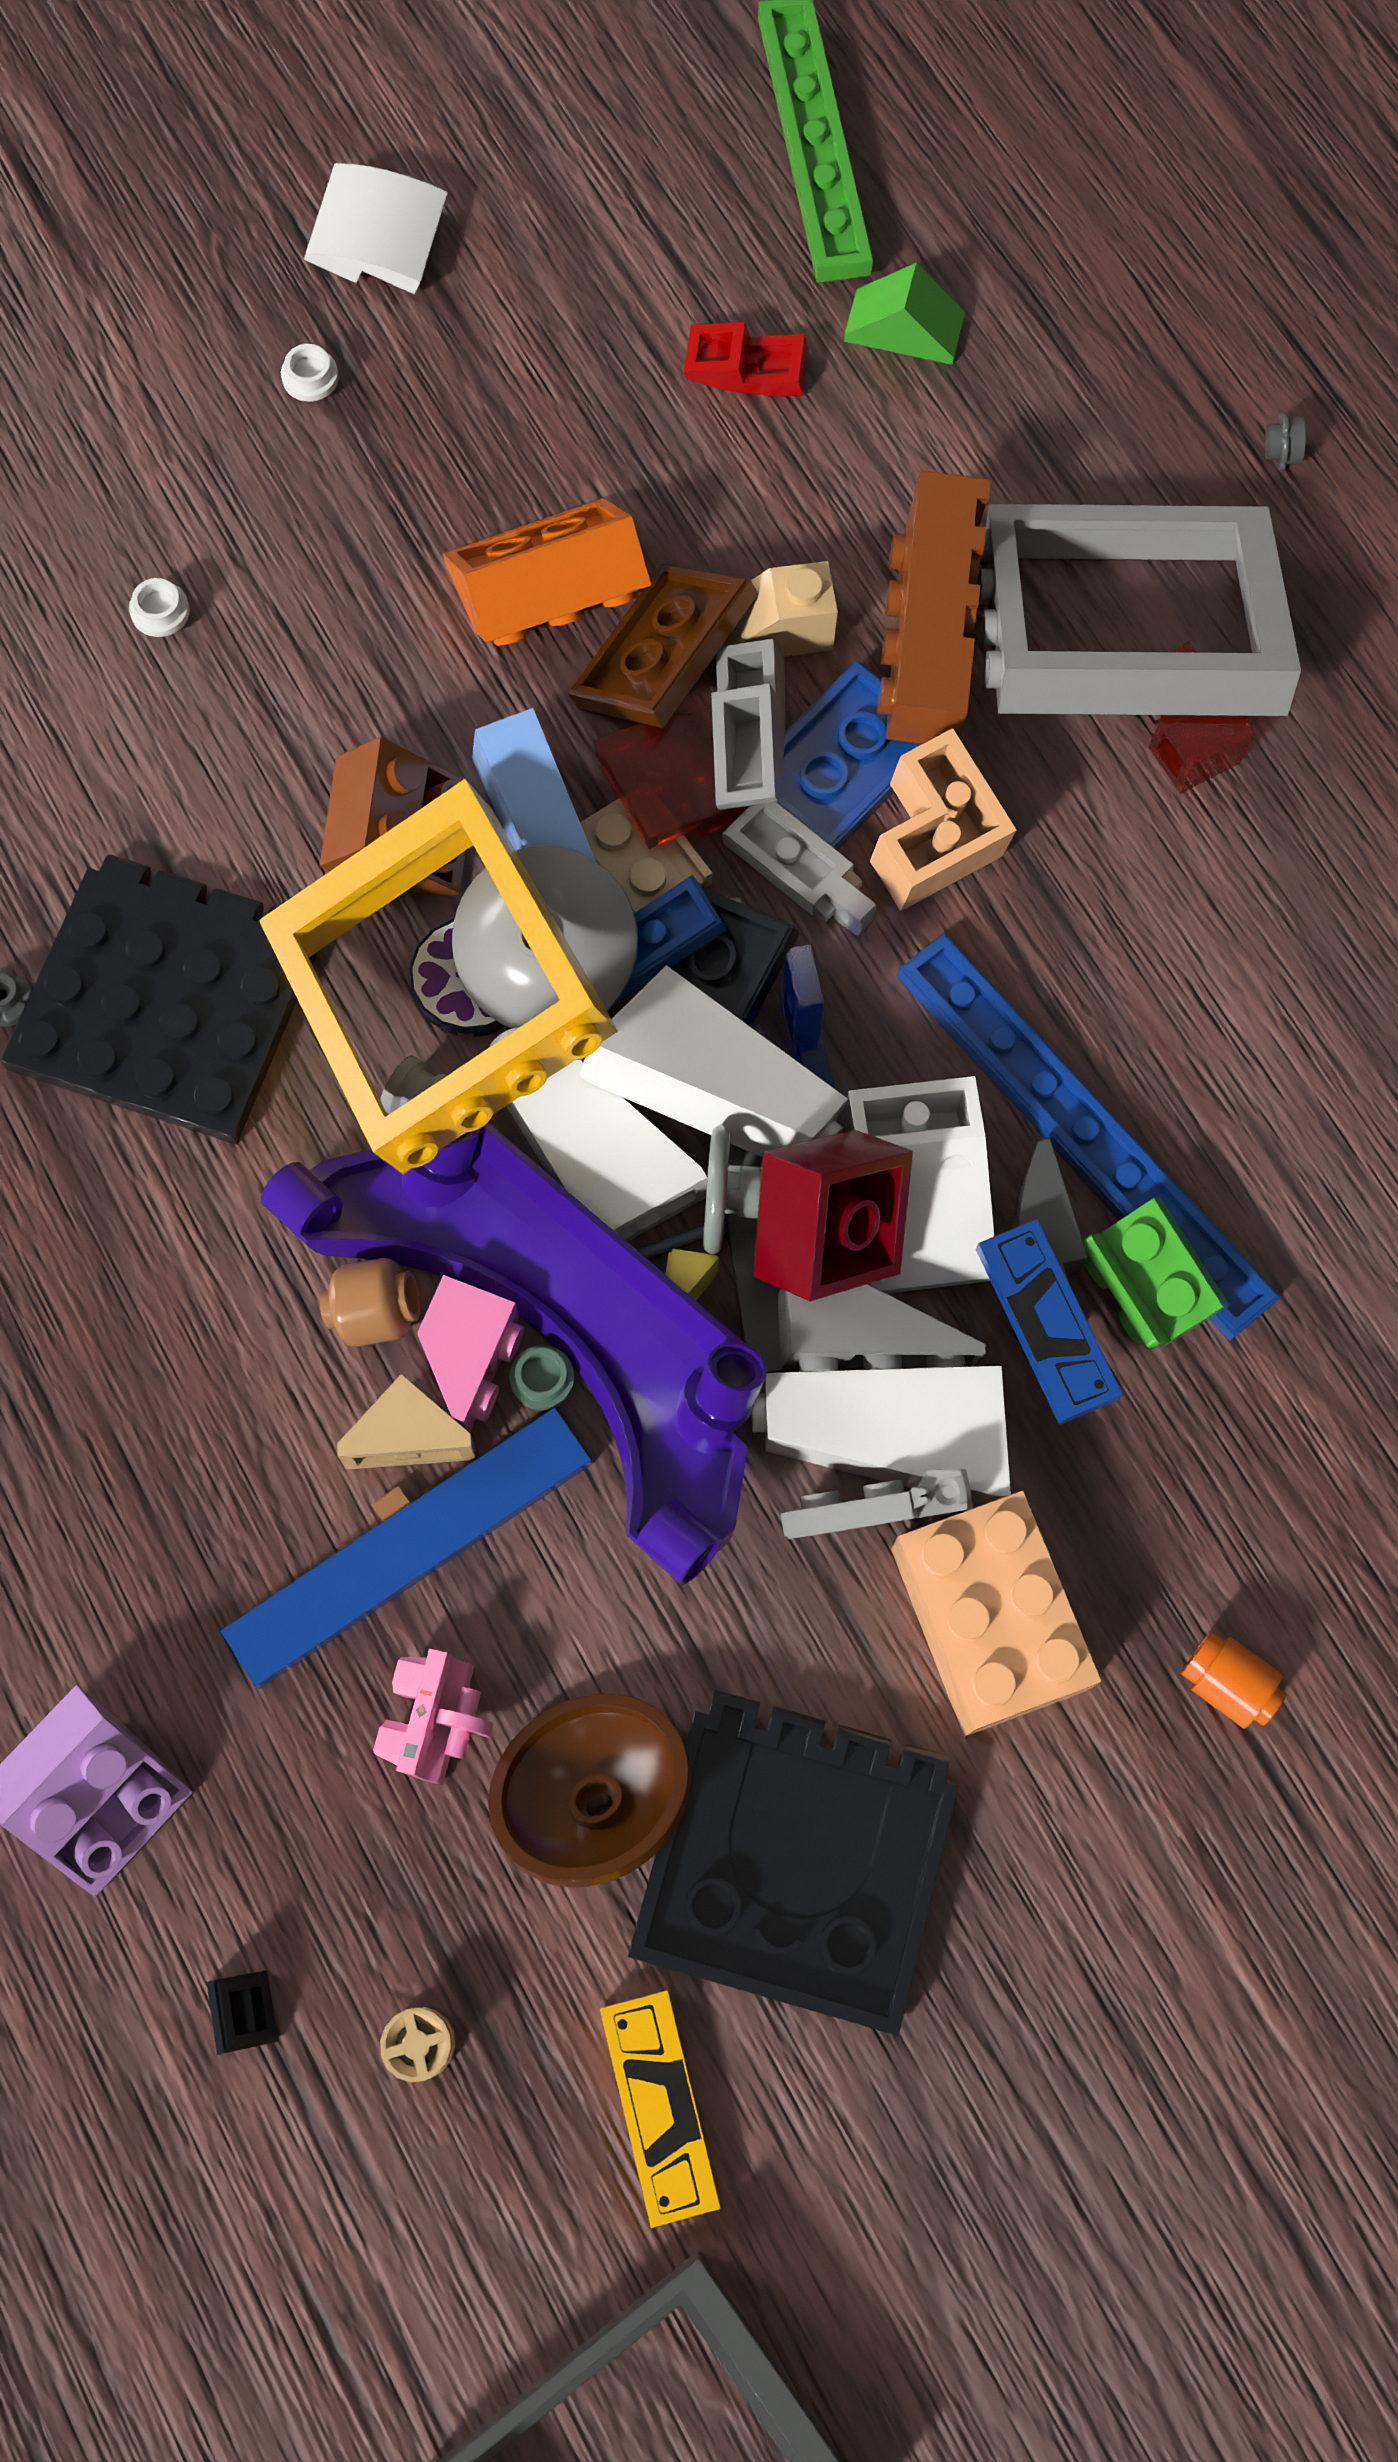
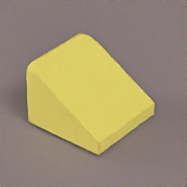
(692, 1270)

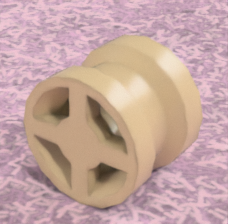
(406, 2046)

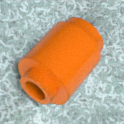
(1234, 1680)

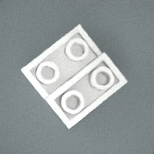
(375, 225)

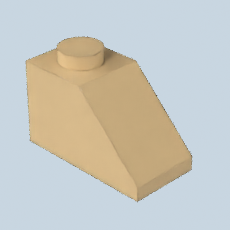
(793, 608)

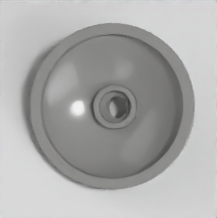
(590, 912)

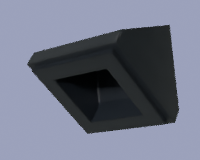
(242, 2012)

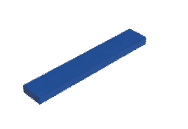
(405, 1548)

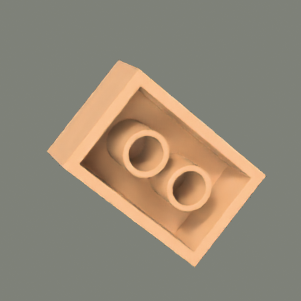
(994, 1613)

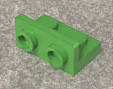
(1153, 1276)

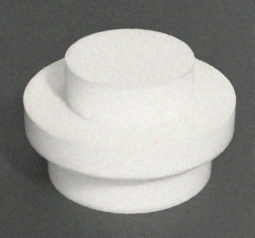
(309, 373)
(158, 607)

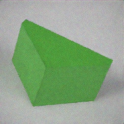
(906, 316)

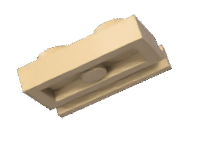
(640, 870)

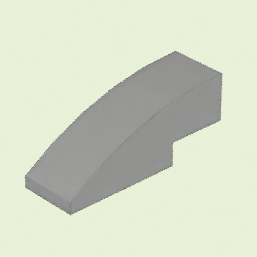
(748, 724)

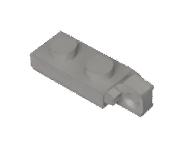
(800, 865)
(884, 1502)

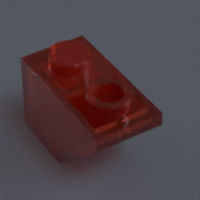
(1198, 745)

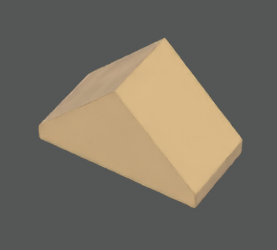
(404, 1430)

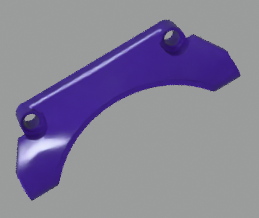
(645, 1348)

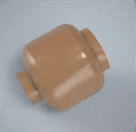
(371, 1302)

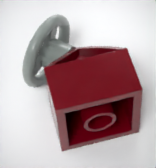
(822, 1208)

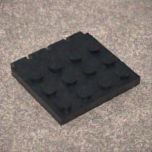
(157, 1000)
(799, 1864)

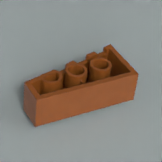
(933, 608)

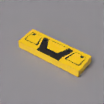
(659, 2109)

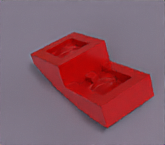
(733, 361)

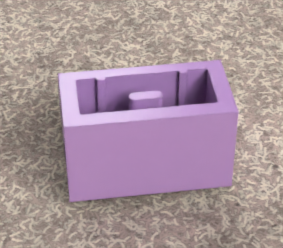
(86, 1791)

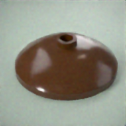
(571, 1766)

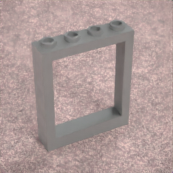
(1137, 681)

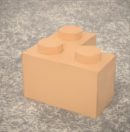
(952, 822)

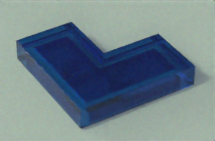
(803, 1012)

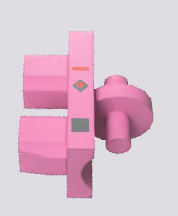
(439, 1719)

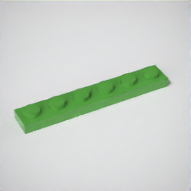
(814, 140)

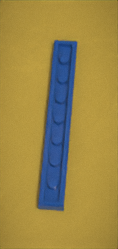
(1074, 1118)

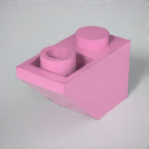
(465, 1342)

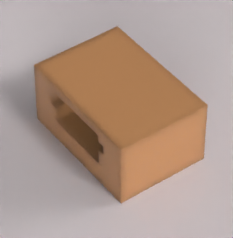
(390, 1503)

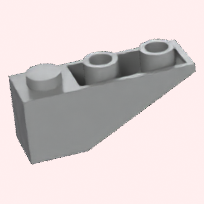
(867, 1333)

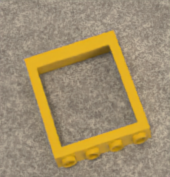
(500, 1073)

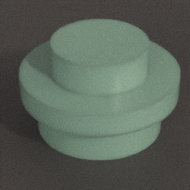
(541, 1377)

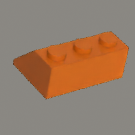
(549, 571)

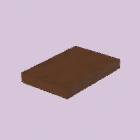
(663, 644)

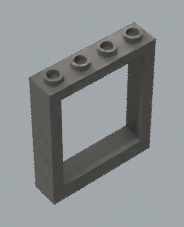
(725, 2332)

